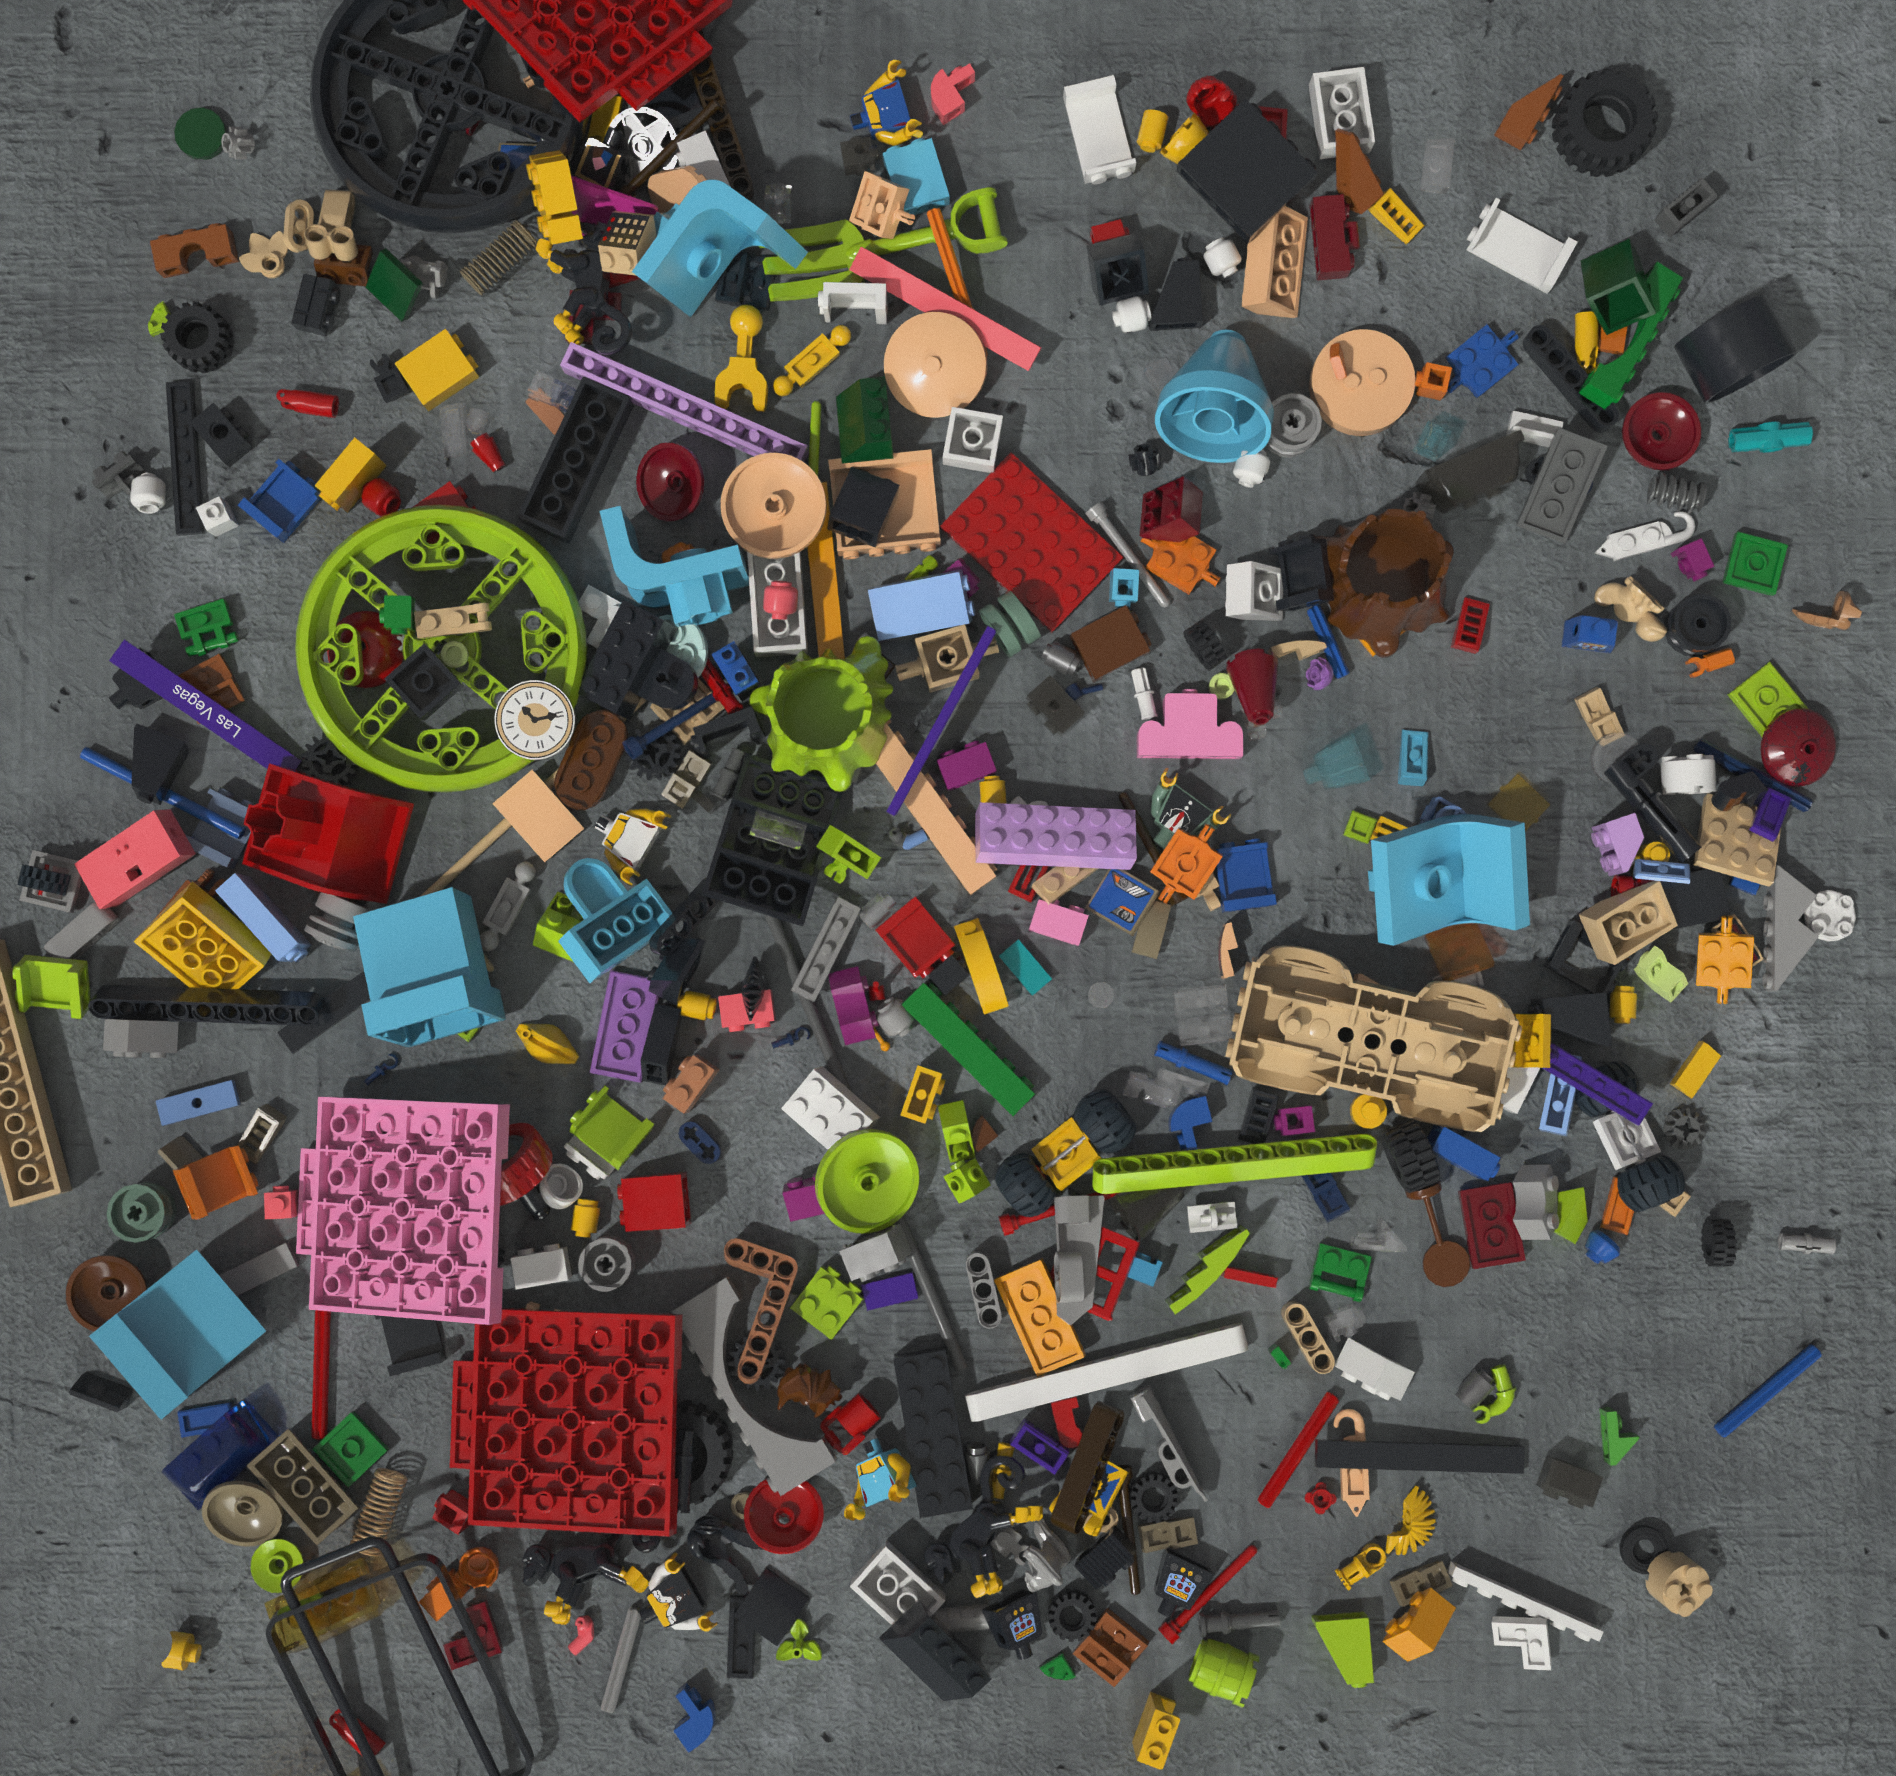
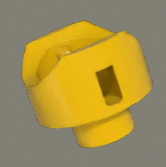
(1368, 1111)
(182, 1651)

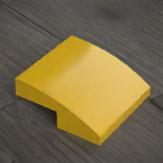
(1535, 1041)

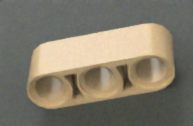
(1312, 1349)

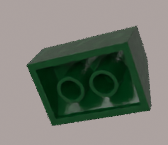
(864, 421)

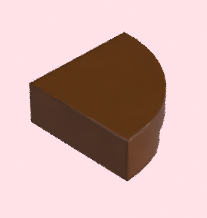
(982, 1134)

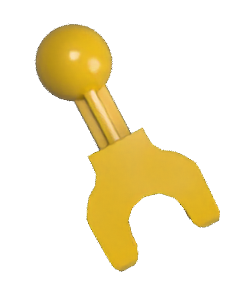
(742, 369)

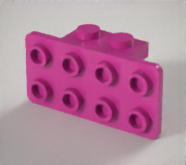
(598, 203)

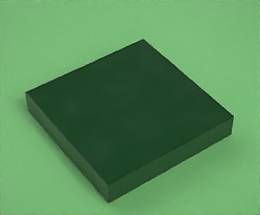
(394, 285)

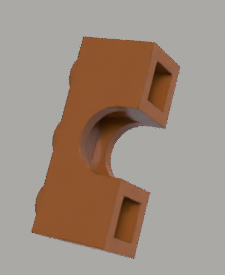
(172, 252)

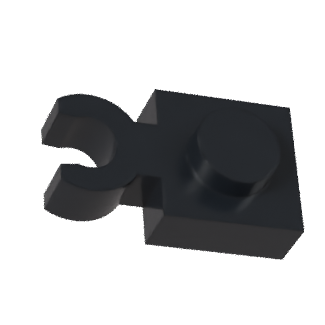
(389, 381)

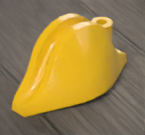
(547, 1043)

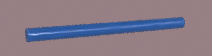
(171, 797)

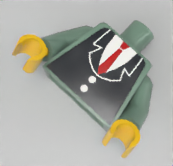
(1176, 808)

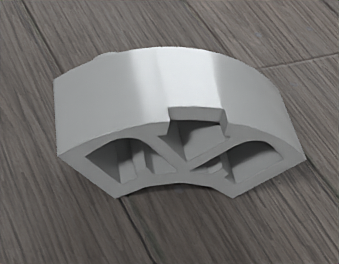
(1536, 1202)

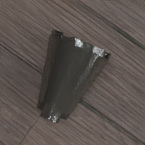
(1145, 1209)

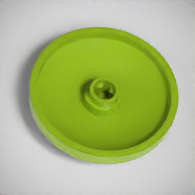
(867, 1181)

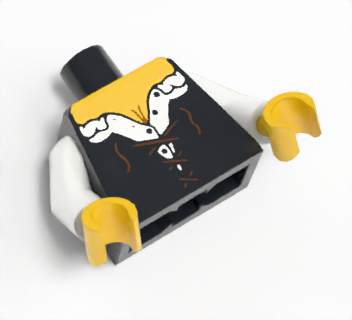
(675, 1599)

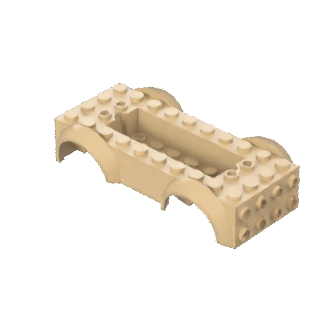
(1452, 1031)

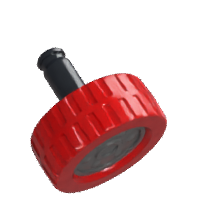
(526, 1166)

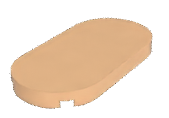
(672, 186)

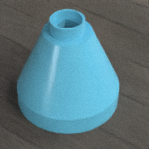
(1216, 403)

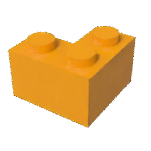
(1421, 1626)

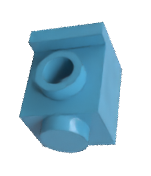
(1144, 1270)

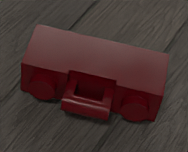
(1328, 236)

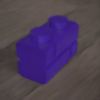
(1039, 1446)

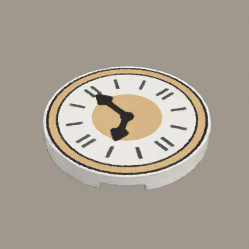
(534, 720)

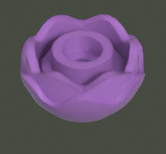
(1319, 674)

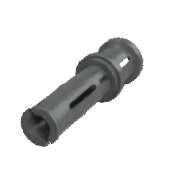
(1226, 1622)

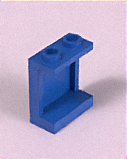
(282, 501)
(1244, 876)

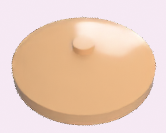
(935, 364)
(773, 505)

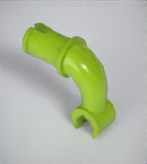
(1505, 1395)

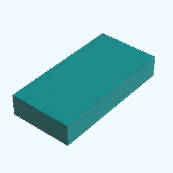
(1025, 967)

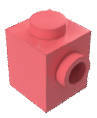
(281, 1203)

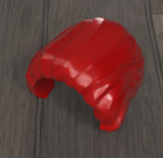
(1211, 100)

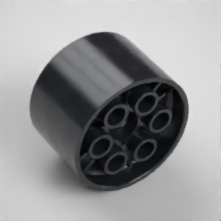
(1735, 349)

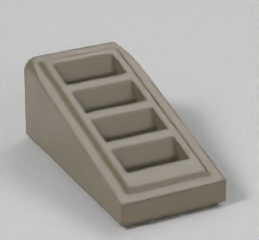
(269, 1119)

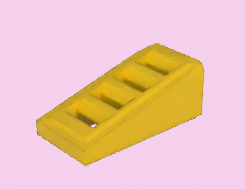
(1390, 222)

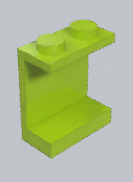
(609, 1128)

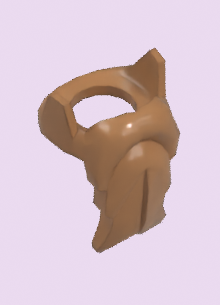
(1842, 610)

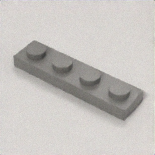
(825, 949)

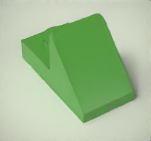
(1614, 1443)

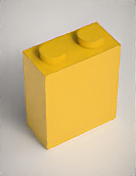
(438, 369)
(345, 478)

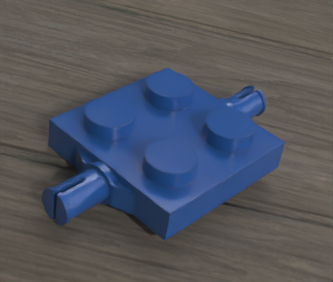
(1481, 361)

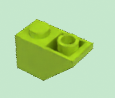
(956, 1131)

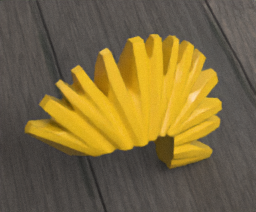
(1414, 1523)

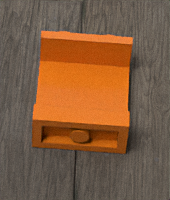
(216, 1181)

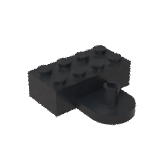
(636, 665)

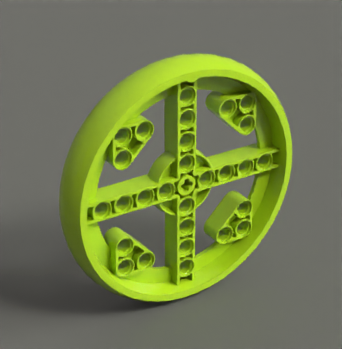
(408, 531)

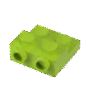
(827, 1301)

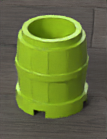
(1223, 1671)

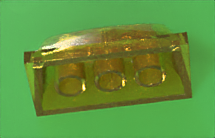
(331, 1616)

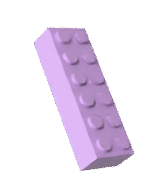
(1055, 836)

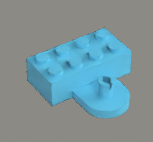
(614, 919)

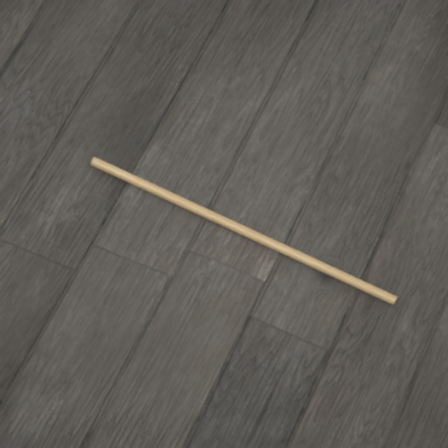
(486, 841)

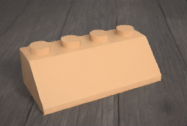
(1276, 266)

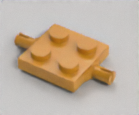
(1724, 960)

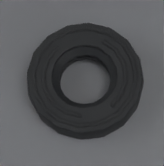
(1632, 1537)

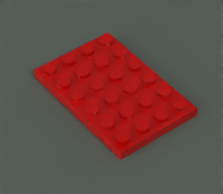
(1031, 542)

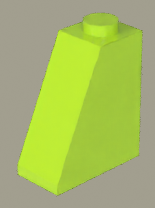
(1348, 1644)

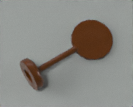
(1445, 1261)

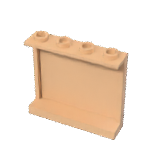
(914, 515)

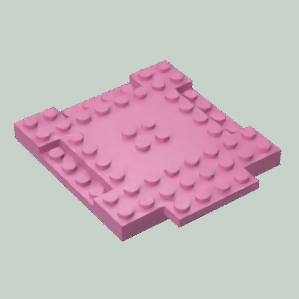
(404, 1208)

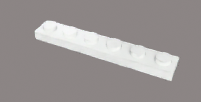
(1533, 1606)

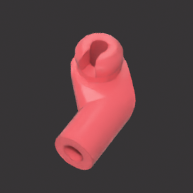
(585, 1634)

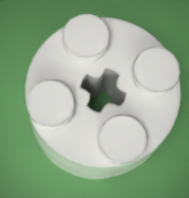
(1688, 774)

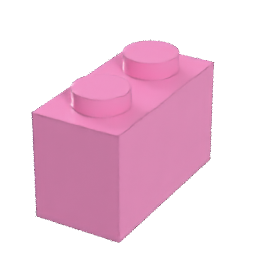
(1059, 922)

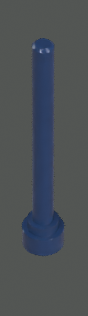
(635, 745)

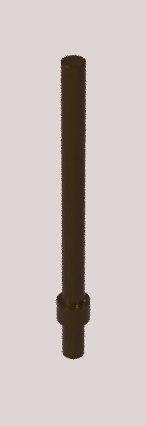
(630, 188)

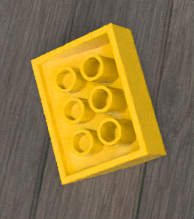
(203, 942)

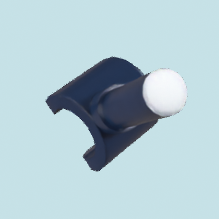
(1075, 692)

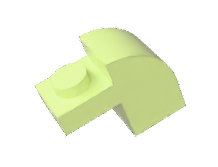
(1660, 974)

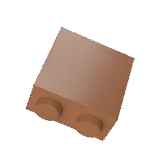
(690, 1084)

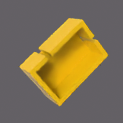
(554, 197)

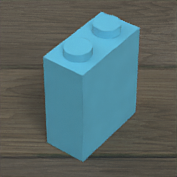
(920, 171)

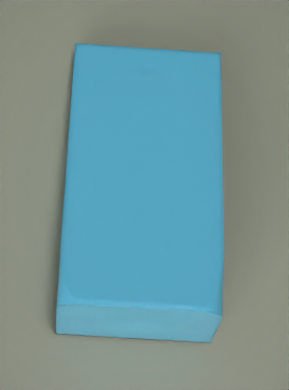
(1413, 758)

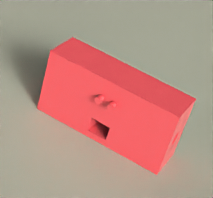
(135, 858)

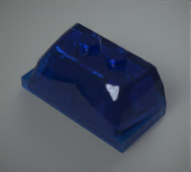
(220, 1452)

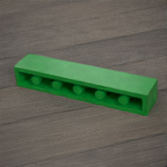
(968, 1049)

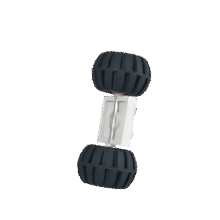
(1626, 1143)

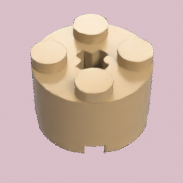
(1678, 1583)

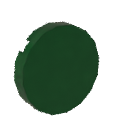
(200, 133)

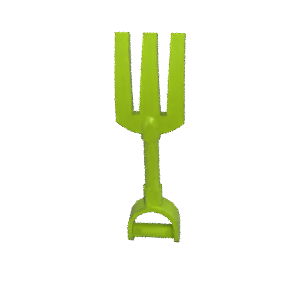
(844, 254)

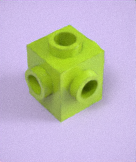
(966, 1179)

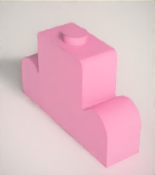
(1190, 730)

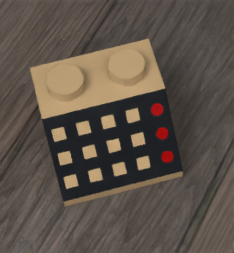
(625, 241)

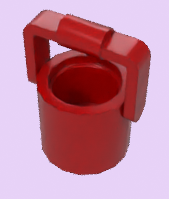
(856, 1417)

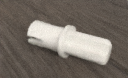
(1144, 693)

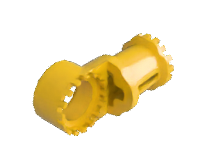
(1360, 1566)

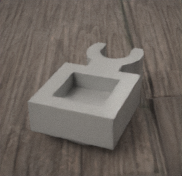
(1008, 1541)

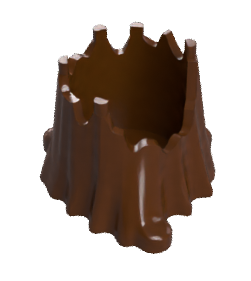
(1388, 578)

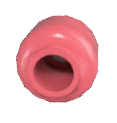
(780, 599)

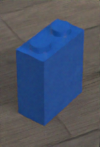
(1463, 1153)

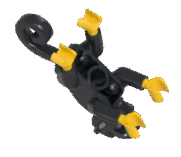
(590, 290)
(975, 1534)
(580, 1564)

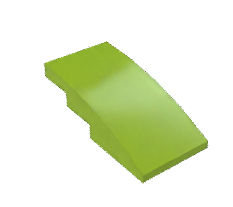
(1214, 1261)

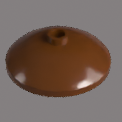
(88, 1289)

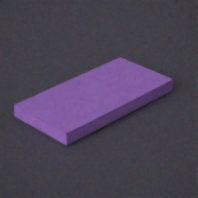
(623, 1027)

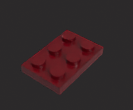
(1490, 1225)

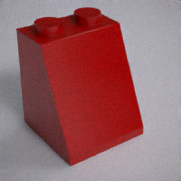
(655, 1202)

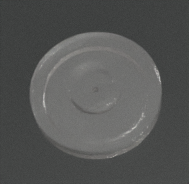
(1607, 749)

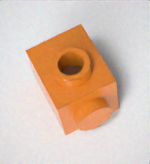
(1432, 381)

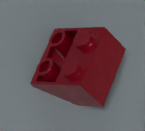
(1172, 511)

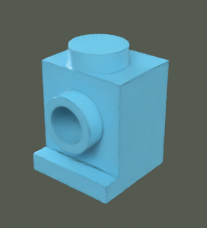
(1127, 578)

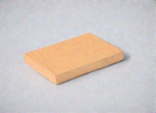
(538, 815)

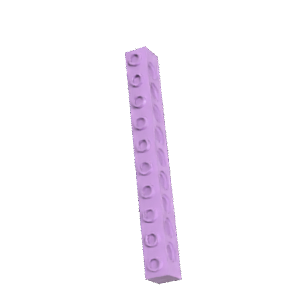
(679, 405)

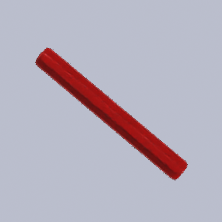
(320, 1374)
(1298, 1450)

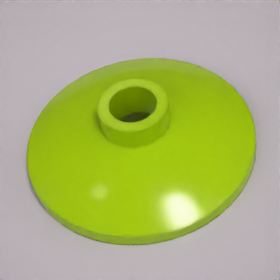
(264, 1567)

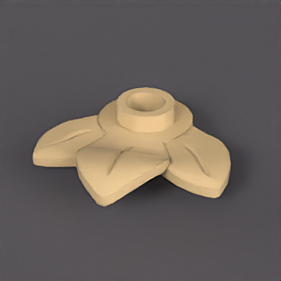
(265, 252)

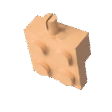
(880, 206)

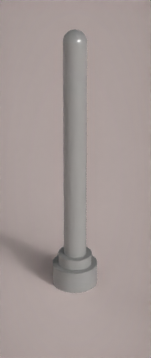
(1099, 515)

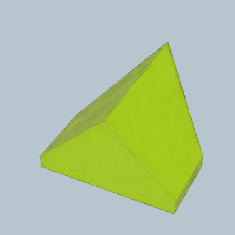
(1571, 1214)

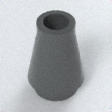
(976, 1456)

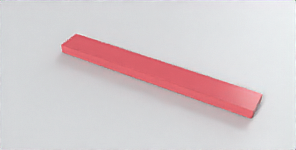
(931, 299)

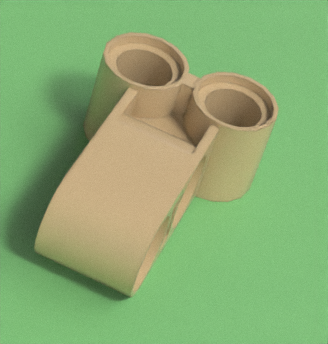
(333, 230)

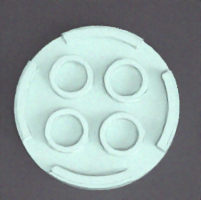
(689, 645)

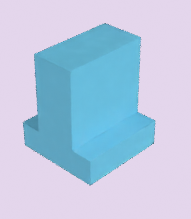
(425, 970)
(177, 1334)

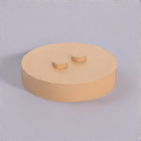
(1375, 388)

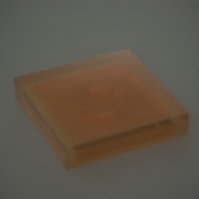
(1459, 950)

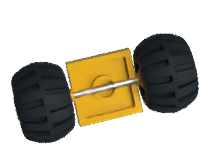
(1065, 1153)

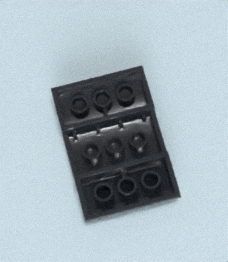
(762, 872)

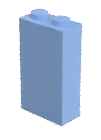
(921, 605)
(264, 918)

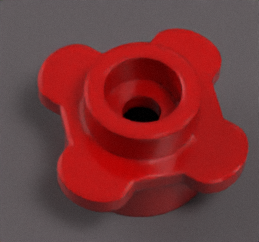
(1325, 1503)

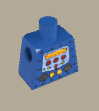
(1592, 633)

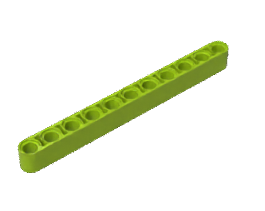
(1234, 1163)

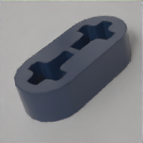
(695, 1147)

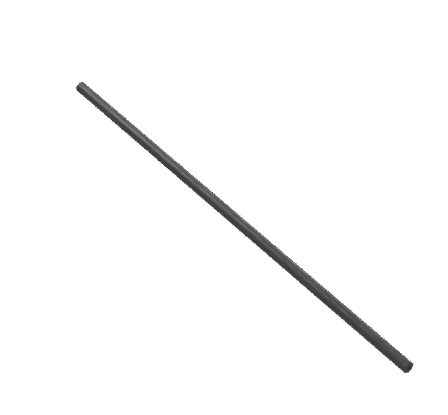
(837, 1071)

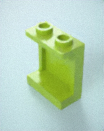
(52, 984)

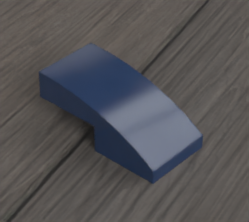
(1326, 1195)

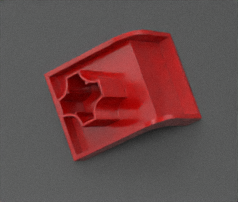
(326, 835)

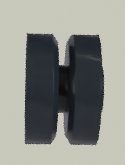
(1700, 610)

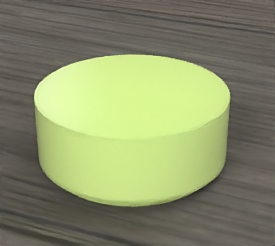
(454, 654)
(1221, 686)

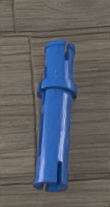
(1183, 1058)

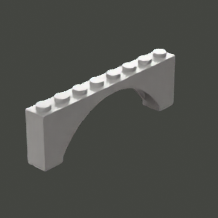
(783, 1456)

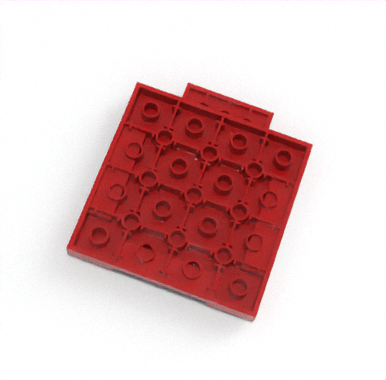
(605, 46)
(570, 1421)

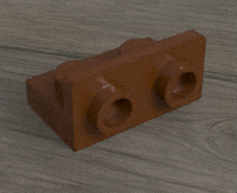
(346, 272)

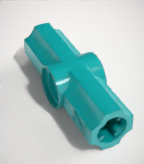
(1770, 437)

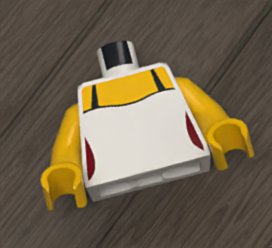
(630, 839)

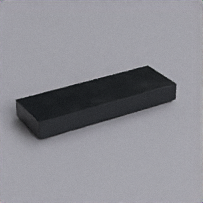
(740, 1644)

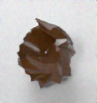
(809, 1388)

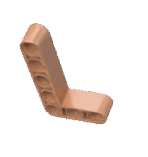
(767, 1305)

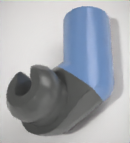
(905, 840)

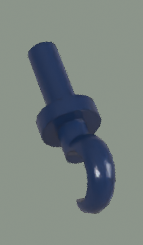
(790, 1038)
(380, 1070)

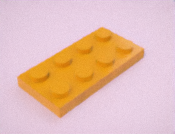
(1032, 1308)

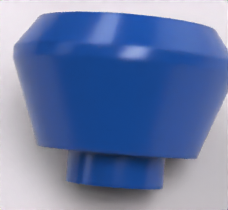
(1601, 1247)

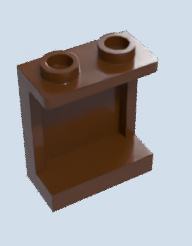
(1110, 643)

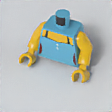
(880, 1478)

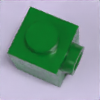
(398, 614)

